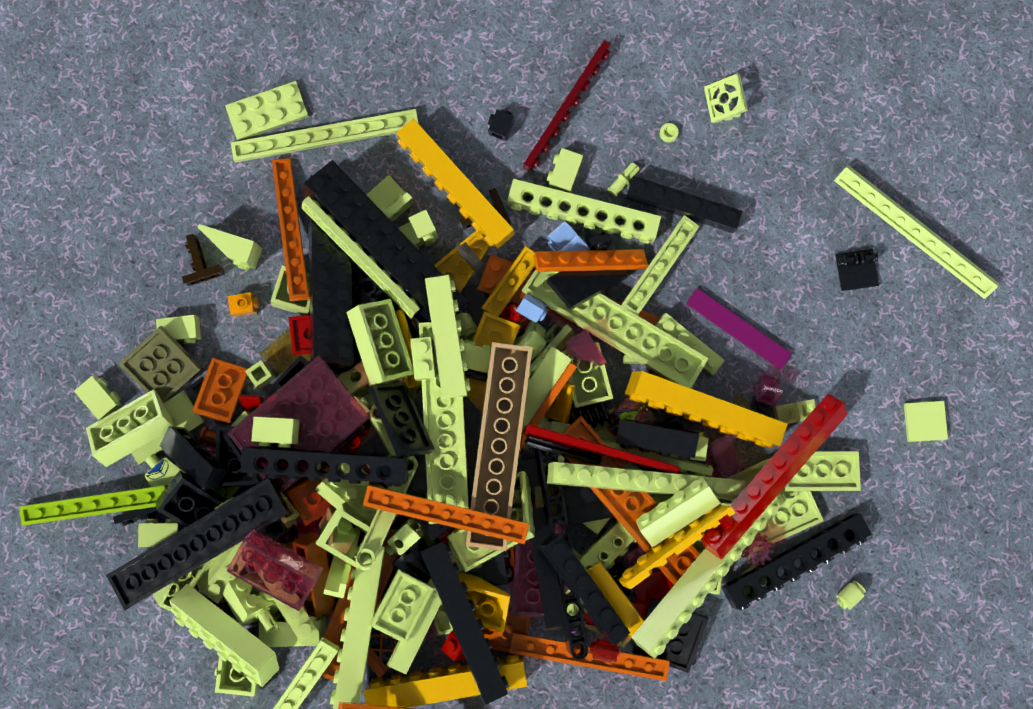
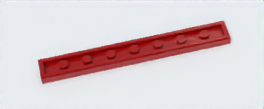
(601, 449)

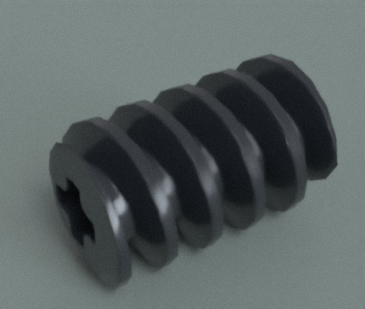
(593, 416)

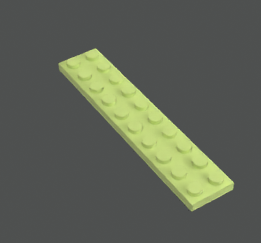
(625, 332)
(446, 428)

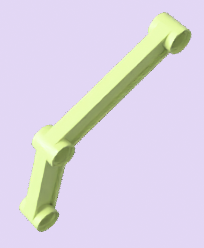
(382, 520)

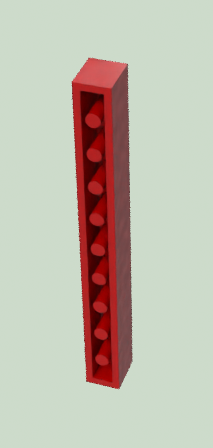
(775, 475)

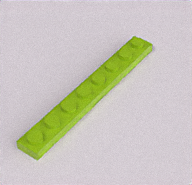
(90, 505)

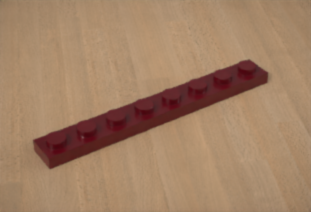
(571, 100)

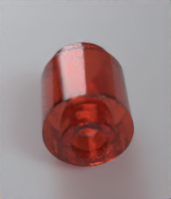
(604, 651)

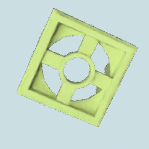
(710, 90)

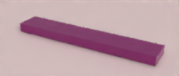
(738, 329)

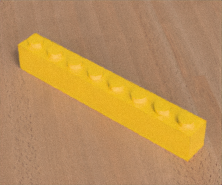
(455, 184)

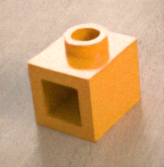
(243, 304)

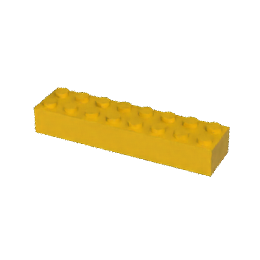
(706, 409)
(438, 684)

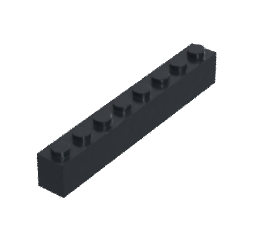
(464, 623)

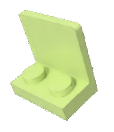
(390, 198)

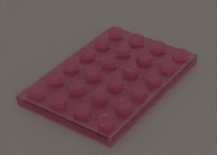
(321, 404)

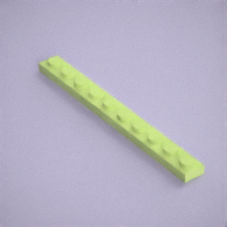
(321, 136)
(916, 232)

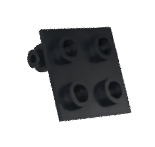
(857, 269)

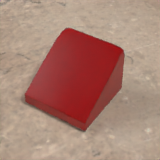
(250, 403)

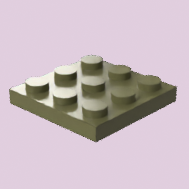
(160, 364)

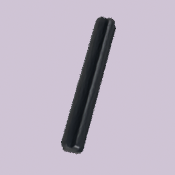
(563, 449)

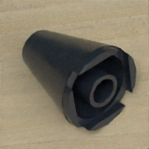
(412, 562)

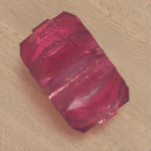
(760, 555)

